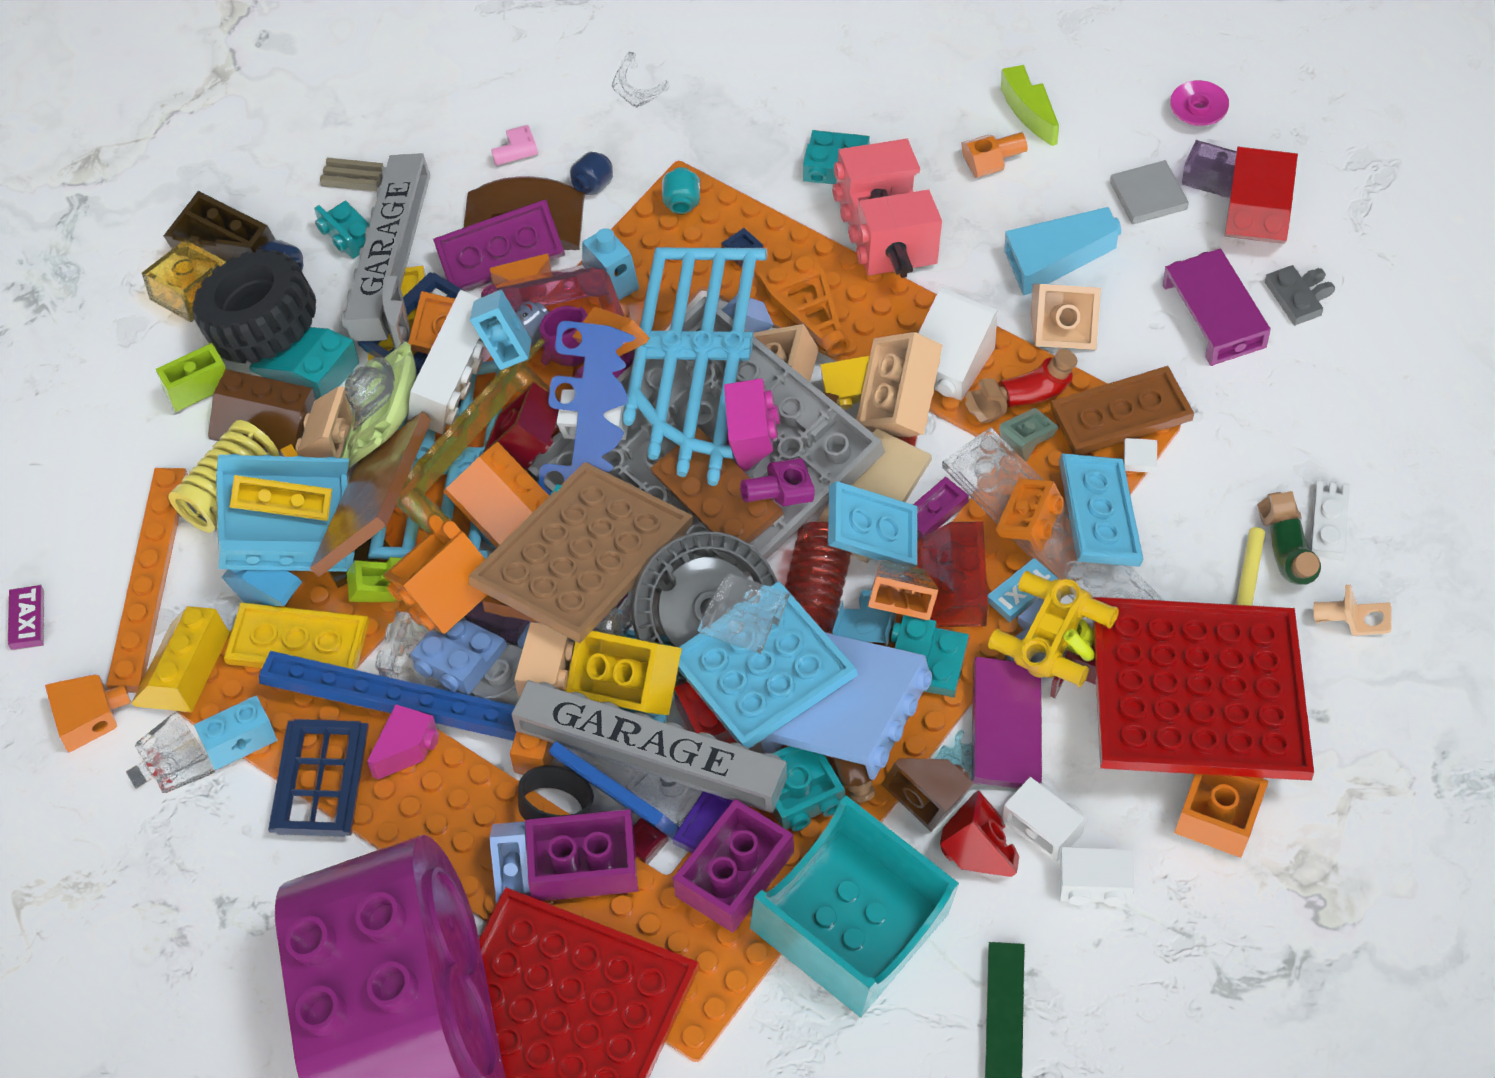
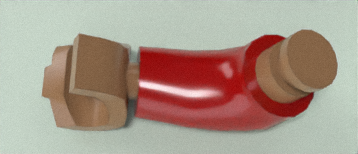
(1030, 388)

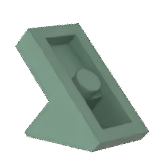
(1027, 431)

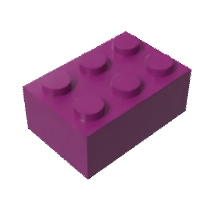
(581, 855)
(733, 865)

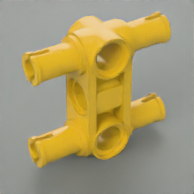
(1050, 626)

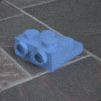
(458, 656)

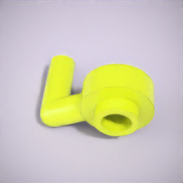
(1080, 640)

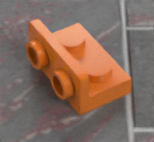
(1031, 512)

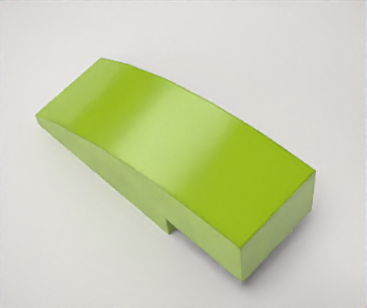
(1030, 103)
(367, 581)

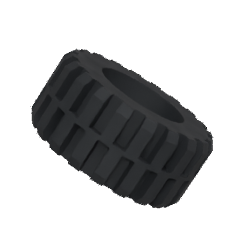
(254, 306)

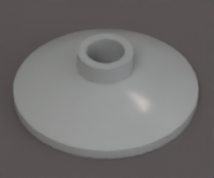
(501, 676)

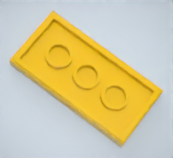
(295, 632)

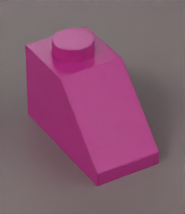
(403, 742)

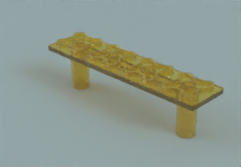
(459, 435)

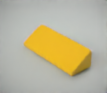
(280, 498)

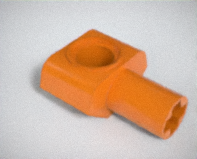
(986, 153)

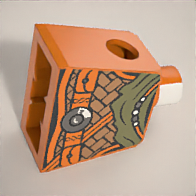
(899, 590)

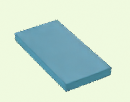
(1100, 510)

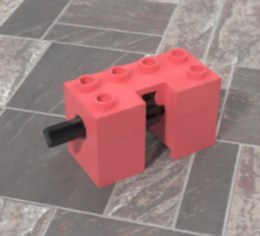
(883, 213)

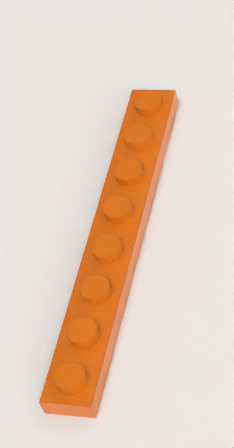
(146, 583)

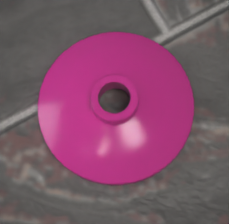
(1199, 103)

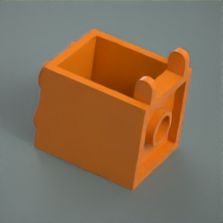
(436, 577)

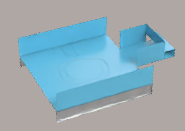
(864, 623)

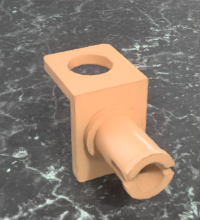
(1354, 614)

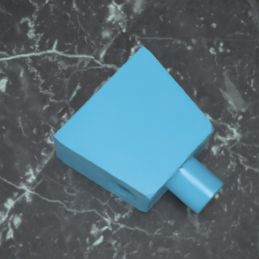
(609, 254)

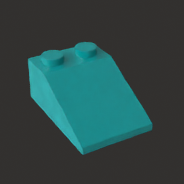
(316, 361)

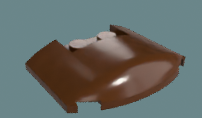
(516, 192)

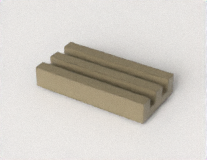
(352, 171)

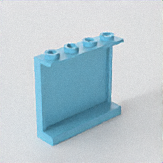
(273, 540)

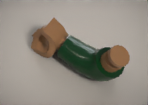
(1288, 539)

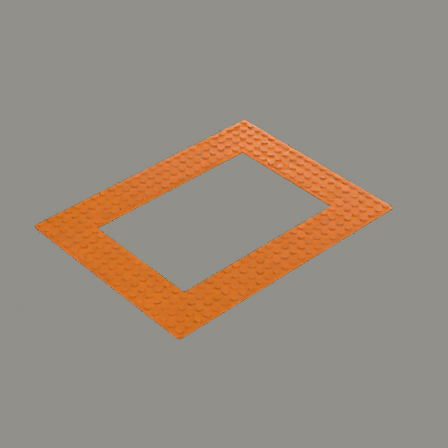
(460, 794)

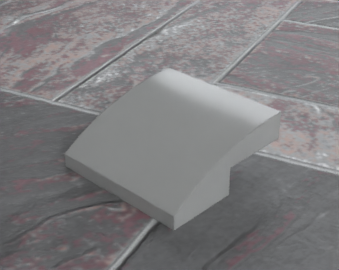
(395, 311)

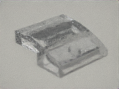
(743, 613)

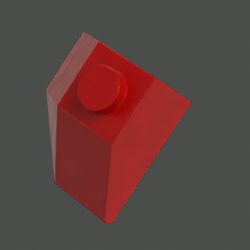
(977, 840)

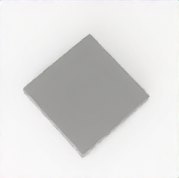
(1149, 192)

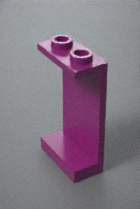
(1219, 305)

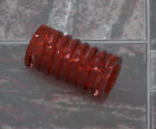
(817, 574)

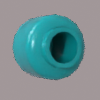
(681, 190)

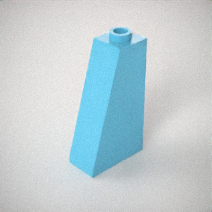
(1059, 246)

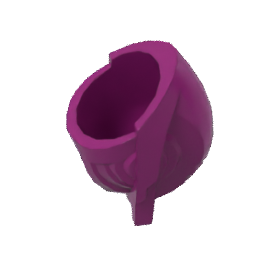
(548, 333)

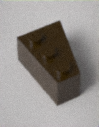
(217, 228)

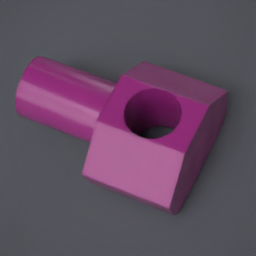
(786, 483)

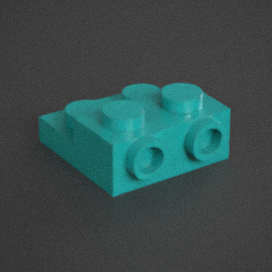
(823, 153)
(941, 647)
(808, 790)

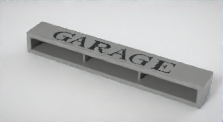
(386, 244)
(650, 745)

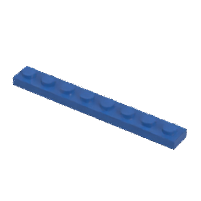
(384, 693)

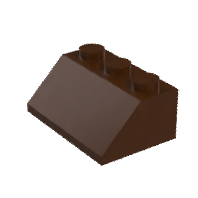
(266, 403)

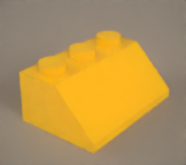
(183, 661)

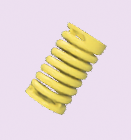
(200, 484)

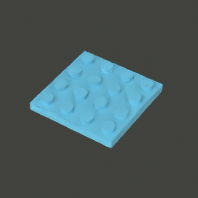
(766, 690)

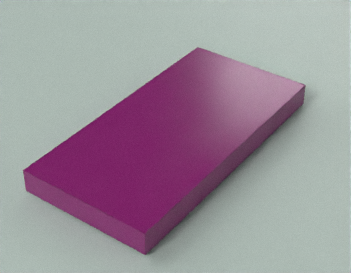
(497, 241)
(1005, 724)

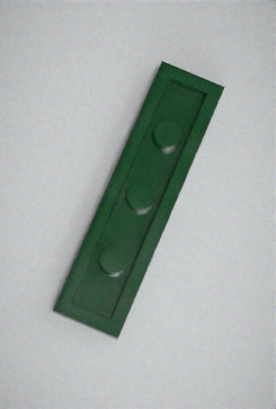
(1005, 1010)

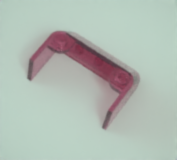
(560, 287)

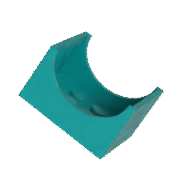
(855, 907)

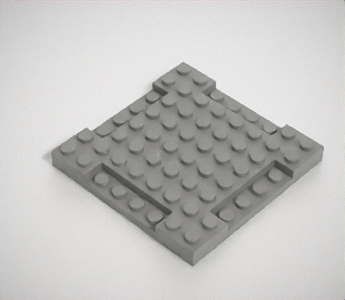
(809, 428)

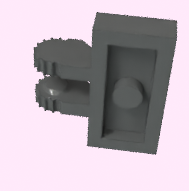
(1295, 295)

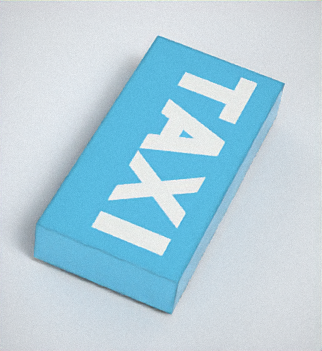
(1007, 597)

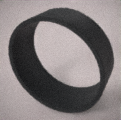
(556, 778)

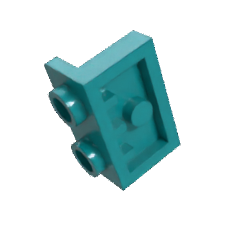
(344, 227)

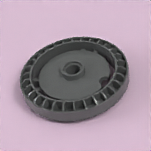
(692, 583)

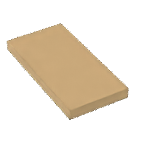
(892, 474)

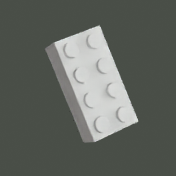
(448, 367)

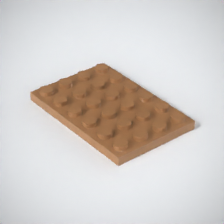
(579, 551)

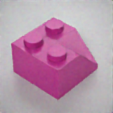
(751, 421)

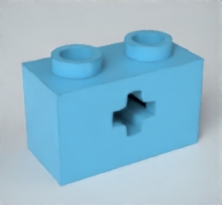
(500, 329)
(235, 732)

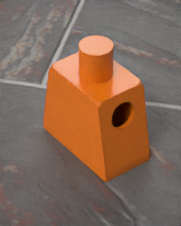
(84, 709)

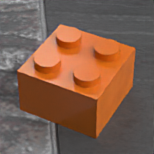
(1221, 811)

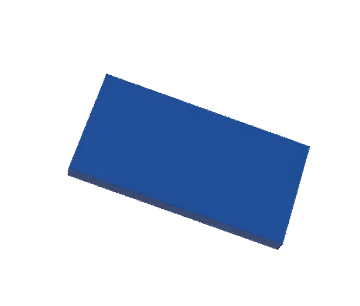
(614, 790)

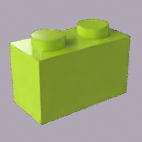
(191, 377)

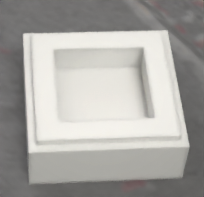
(1140, 455)

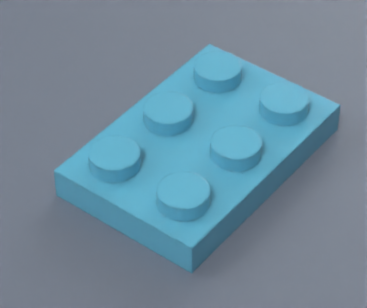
(872, 524)

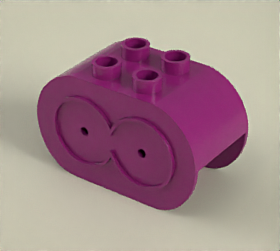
(386, 969)

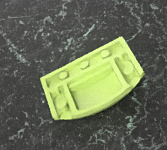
(390, 416)

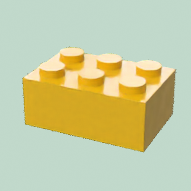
(624, 672)

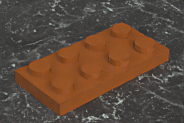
(1121, 410)
(718, 506)

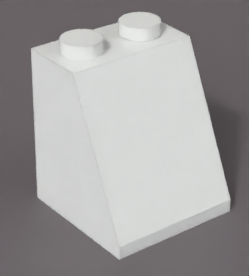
(967, 338)

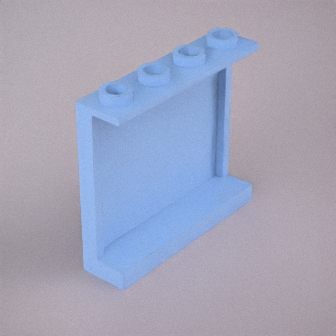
(864, 714)

